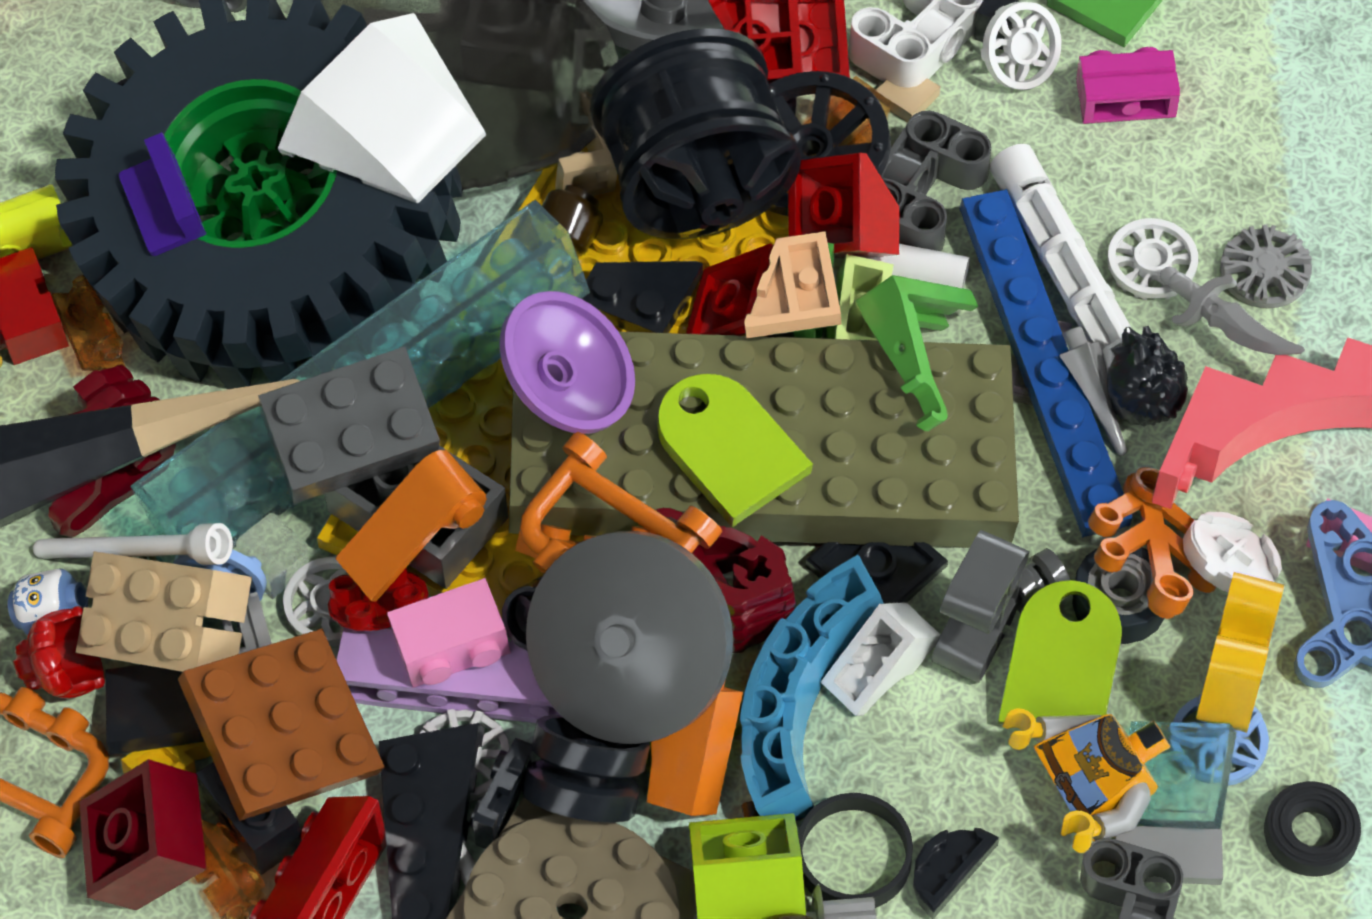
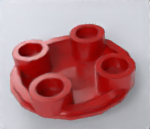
(355, 611)

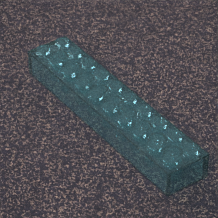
(449, 332)

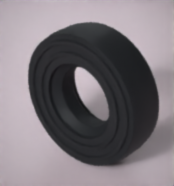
(1317, 798)

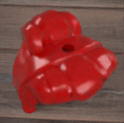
(51, 660)

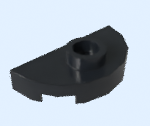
(947, 864)

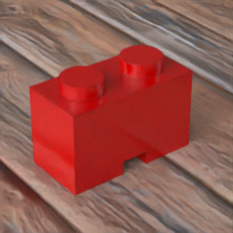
(27, 311)

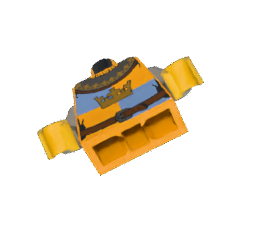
(1094, 769)

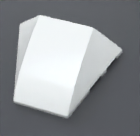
(385, 112)

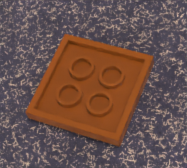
(280, 723)

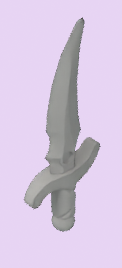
(1222, 314)

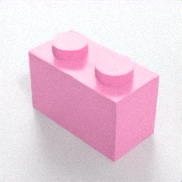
(449, 633)

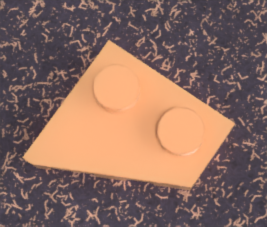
(796, 288)

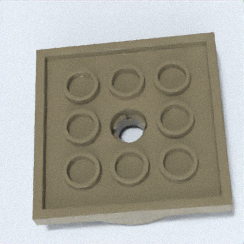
(567, 860)

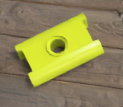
(32, 222)

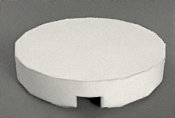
(1224, 545)

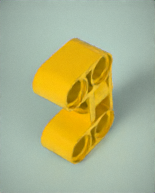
(1240, 651)

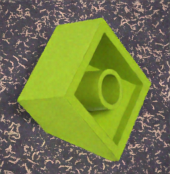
(747, 867)

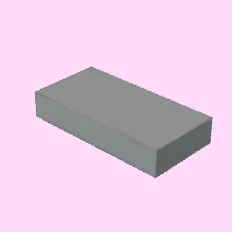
(1193, 848)

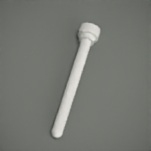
(205, 544)

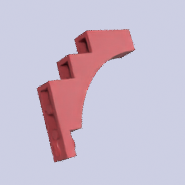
(1238, 416)

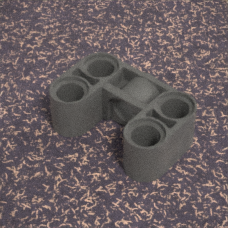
(917, 164)
(980, 605)
(1128, 886)

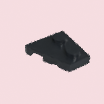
(642, 293)
(498, 803)

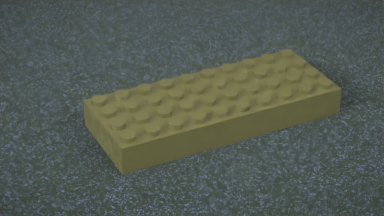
(842, 408)

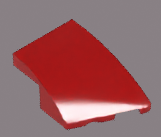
(791, 33)

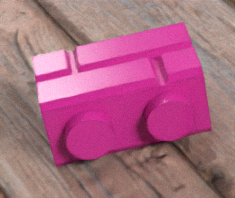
(1127, 85)

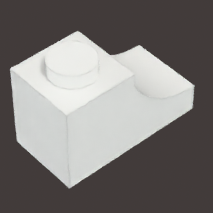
(880, 655)

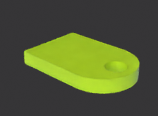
(731, 447)
(1062, 663)

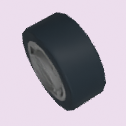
(1136, 577)

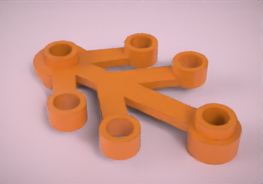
(1169, 591)

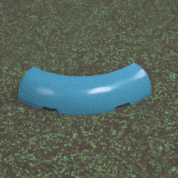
(789, 680)

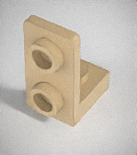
(589, 170)

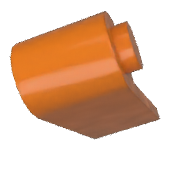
(428, 498)

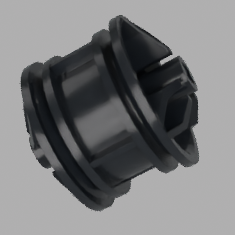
(694, 134)

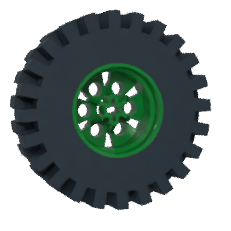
(288, 277)

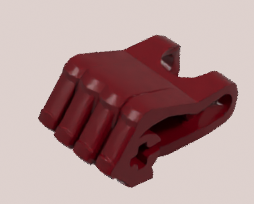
(88, 504)
(761, 582)

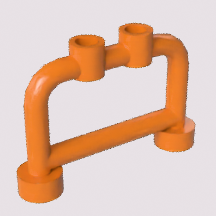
(580, 467)
(68, 732)

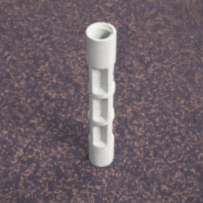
(1060, 248)

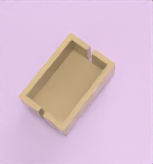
(156, 612)

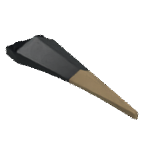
(65, 452)

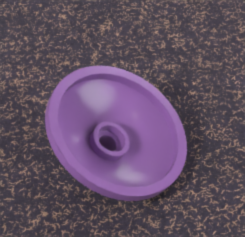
(567, 362)

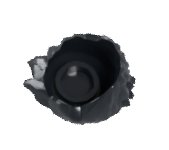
(1146, 379)

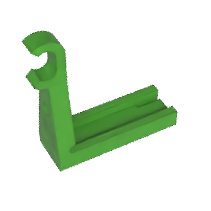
(895, 315)

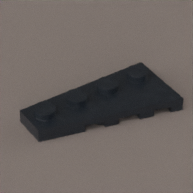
(425, 816)

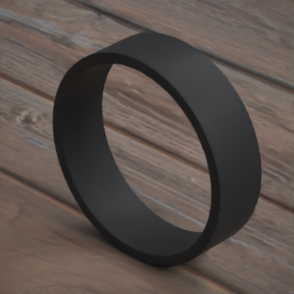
(869, 804)

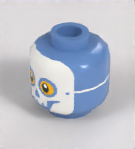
(42, 594)

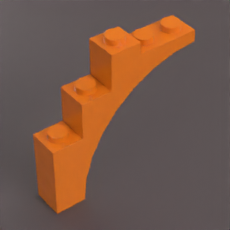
(691, 763)

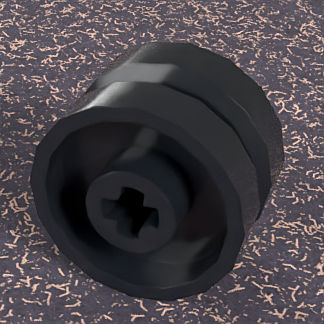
(583, 773)

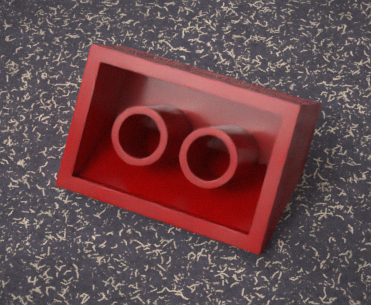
(329, 864)

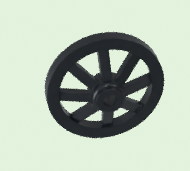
(815, 137)

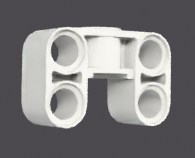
(914, 49)

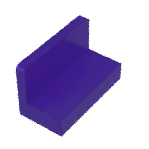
(161, 199)

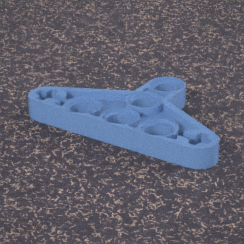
(1344, 593)

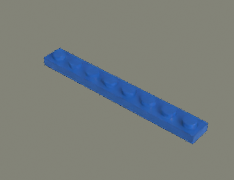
(1036, 344)

